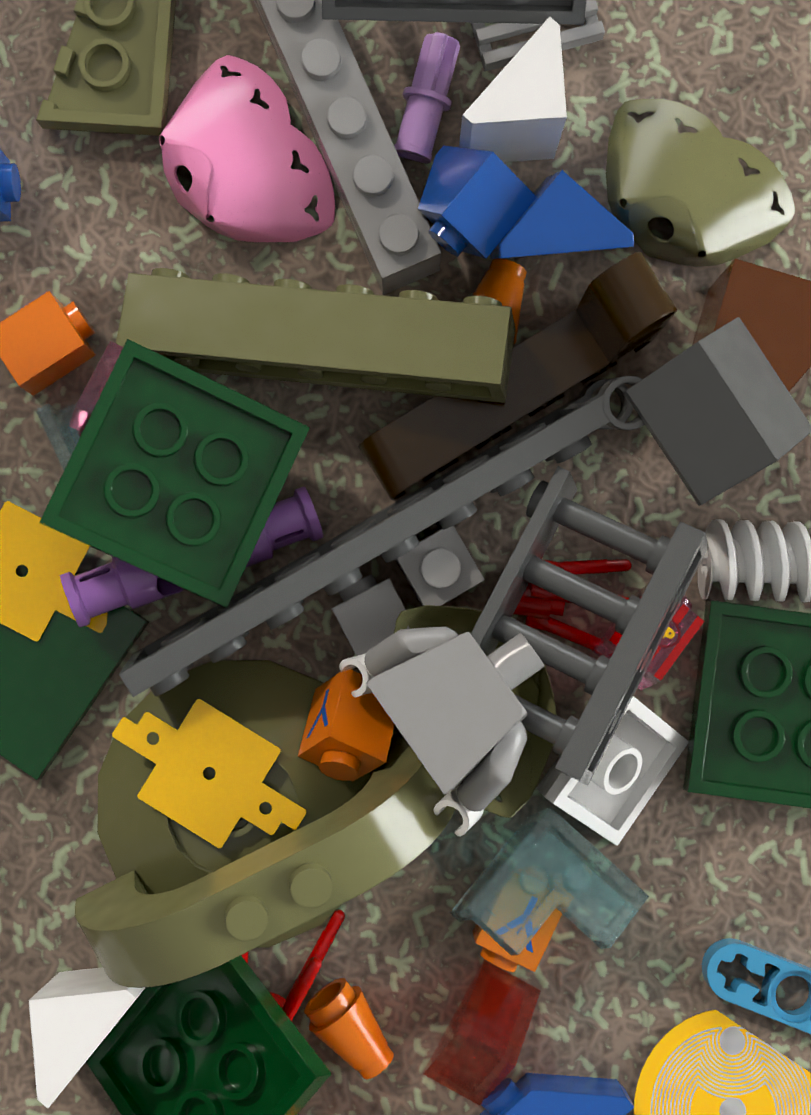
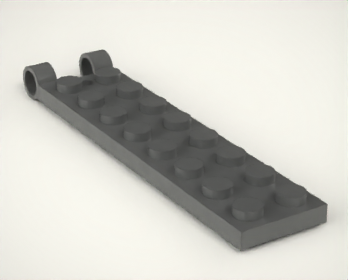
(386, 533)

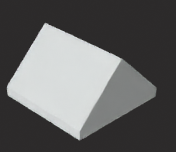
(524, 105)
(625, 778)
(70, 1022)

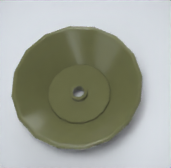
(166, 854)

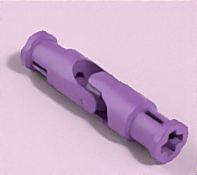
(123, 584)

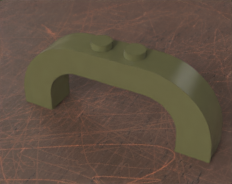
(270, 891)

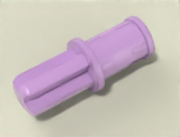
(427, 97)

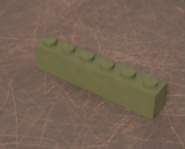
(322, 334)

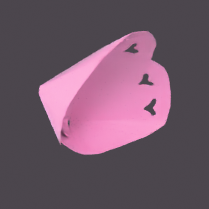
(245, 158)

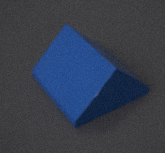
(563, 221)

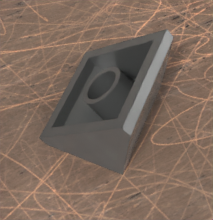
(719, 412)

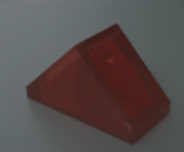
(484, 1034)

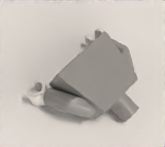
(453, 708)

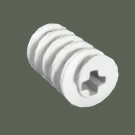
(756, 559)

